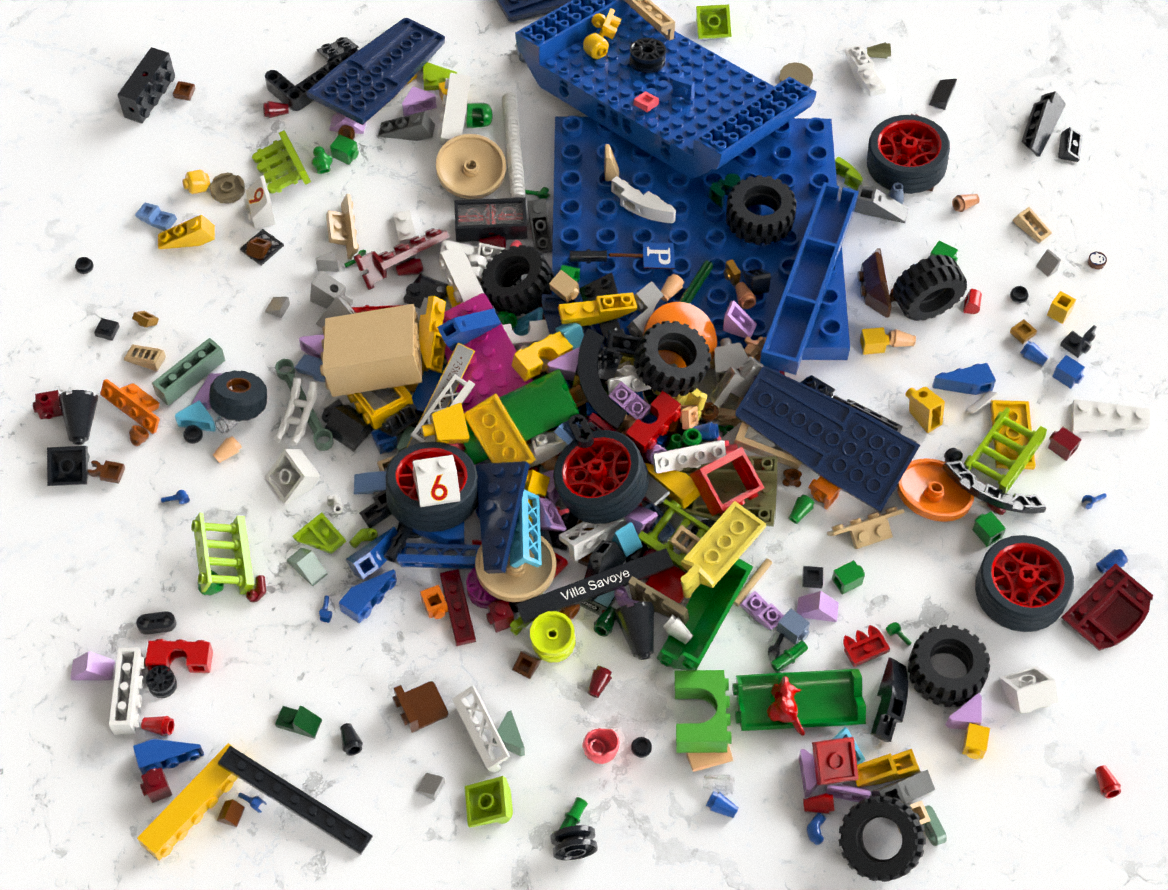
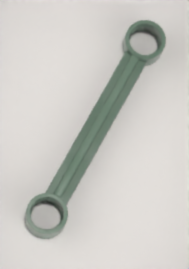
(313, 420)

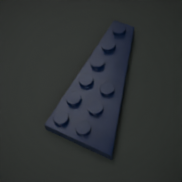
(499, 500)

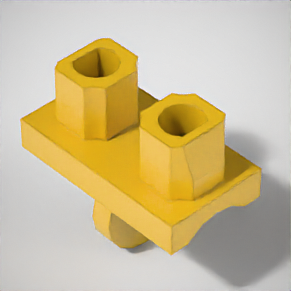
(607, 24)

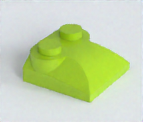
(713, 21)
(488, 802)

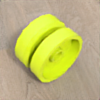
(560, 628)

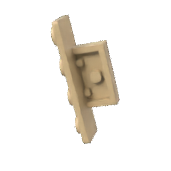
(342, 228)
(870, 530)

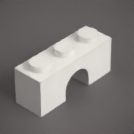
(536, 332)

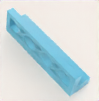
(521, 541)

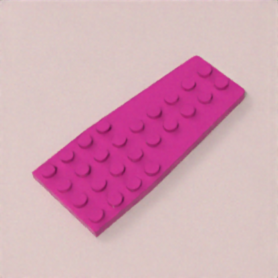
(492, 360)

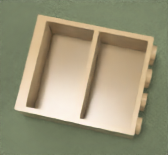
(371, 350)

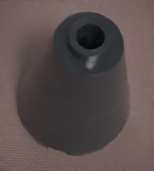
(78, 414)
(638, 628)

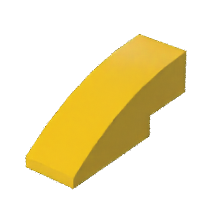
(887, 768)

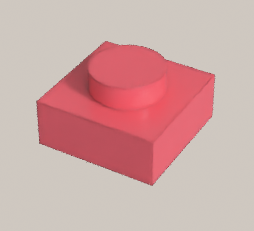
(646, 101)

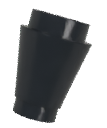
(350, 740)

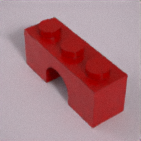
(646, 435)
(164, 652)

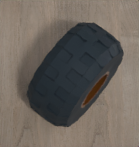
(238, 395)

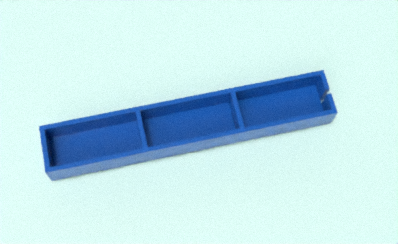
(808, 279)

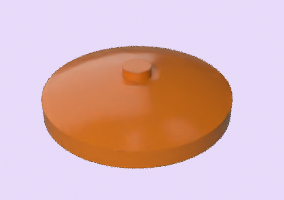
(683, 314)
(932, 493)

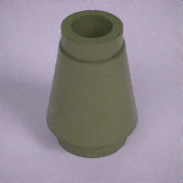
(880, 50)

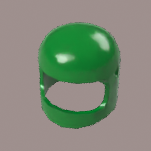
(478, 112)

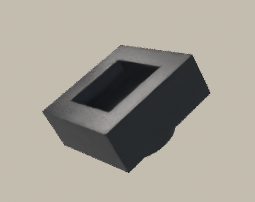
(106, 329)
(812, 577)

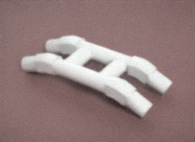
(295, 401)

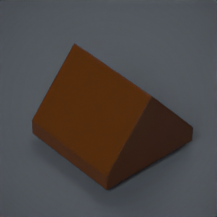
(231, 813)

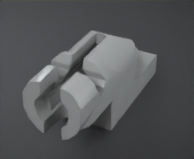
(736, 381)

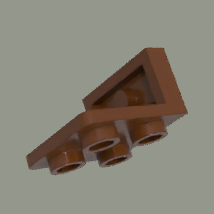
(420, 705)

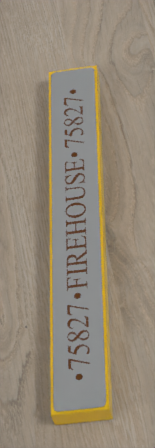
(457, 365)

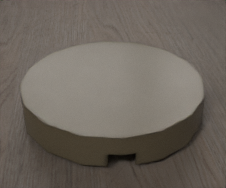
(797, 71)
(227, 188)

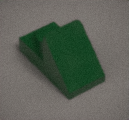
(299, 721)

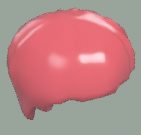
(601, 745)

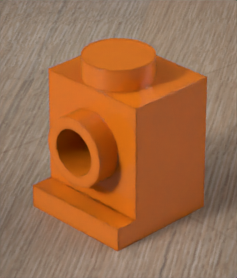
(824, 491)
(434, 602)

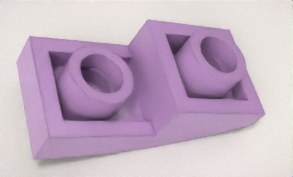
(630, 401)
(761, 611)

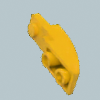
(598, 311)
(430, 339)

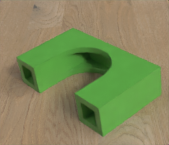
(712, 734)

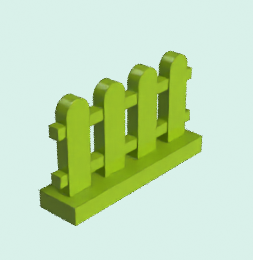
(266, 164)

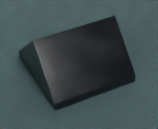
(348, 426)

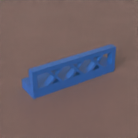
(438, 561)

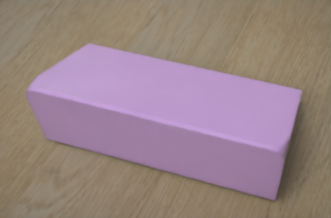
(203, 394)
(848, 792)

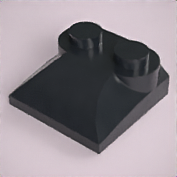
(424, 287)
(67, 465)

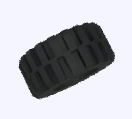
(765, 192)
(507, 267)
(929, 287)
(682, 341)
(953, 642)
(854, 848)

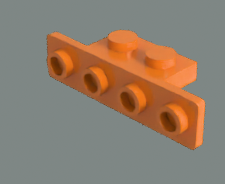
(133, 402)

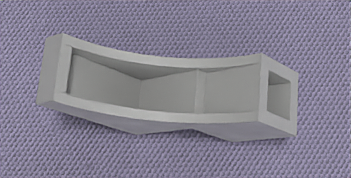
(646, 301)

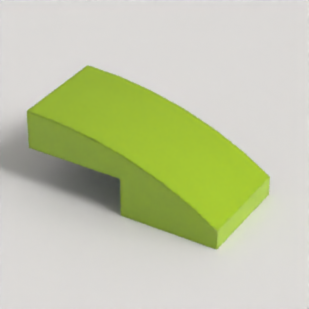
(847, 171)

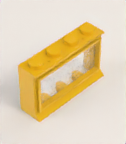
(380, 403)

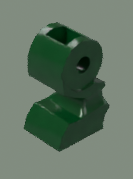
(722, 188)

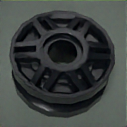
(647, 55)
(574, 842)

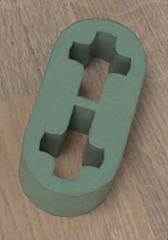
(934, 828)

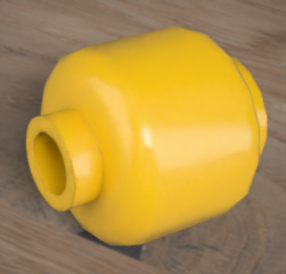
(595, 46)
(196, 181)

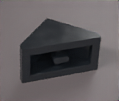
(758, 280)

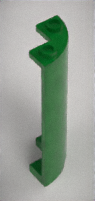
(533, 410)
(824, 699)

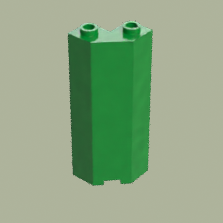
(706, 613)

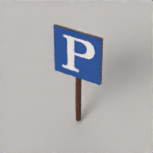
(654, 255)

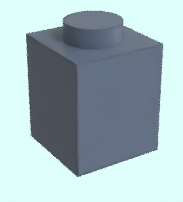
(793, 627)

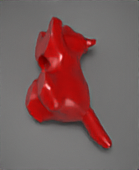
(785, 707)

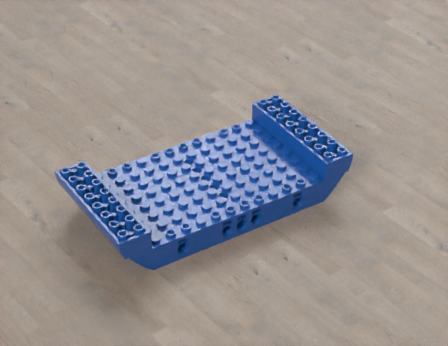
(692, 135)

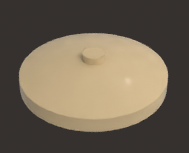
(470, 166)
(520, 582)

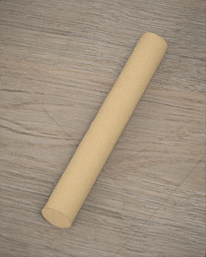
(752, 581)

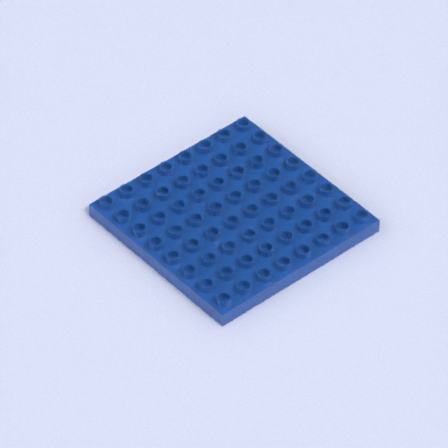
(592, 218)

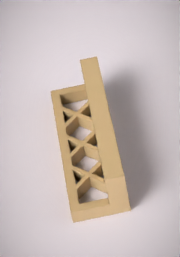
(654, 16)

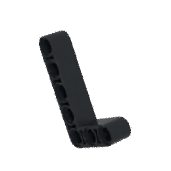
(296, 95)

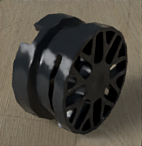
(161, 682)

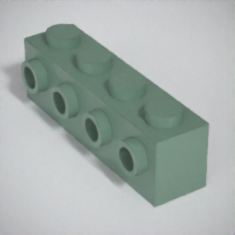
(188, 371)

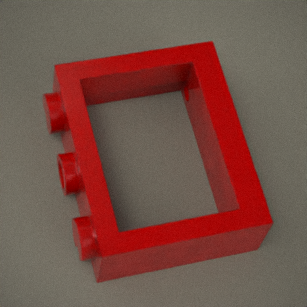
(745, 471)

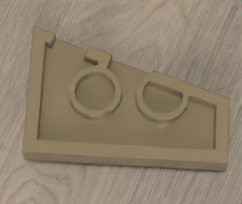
(661, 603)

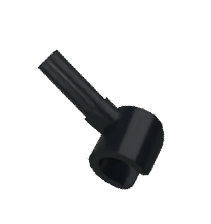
(776, 646)

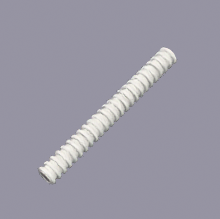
(513, 145)

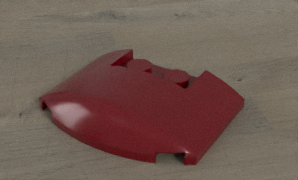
(1110, 609)

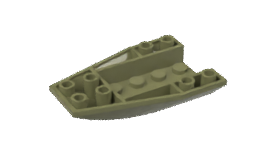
(729, 485)

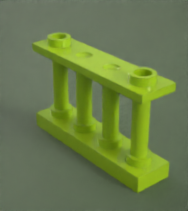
(1015, 466)
(651, 538)
(239, 546)

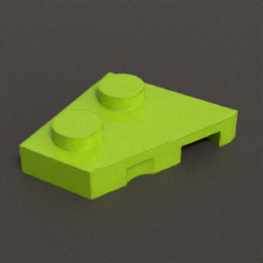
(433, 75)
(320, 535)

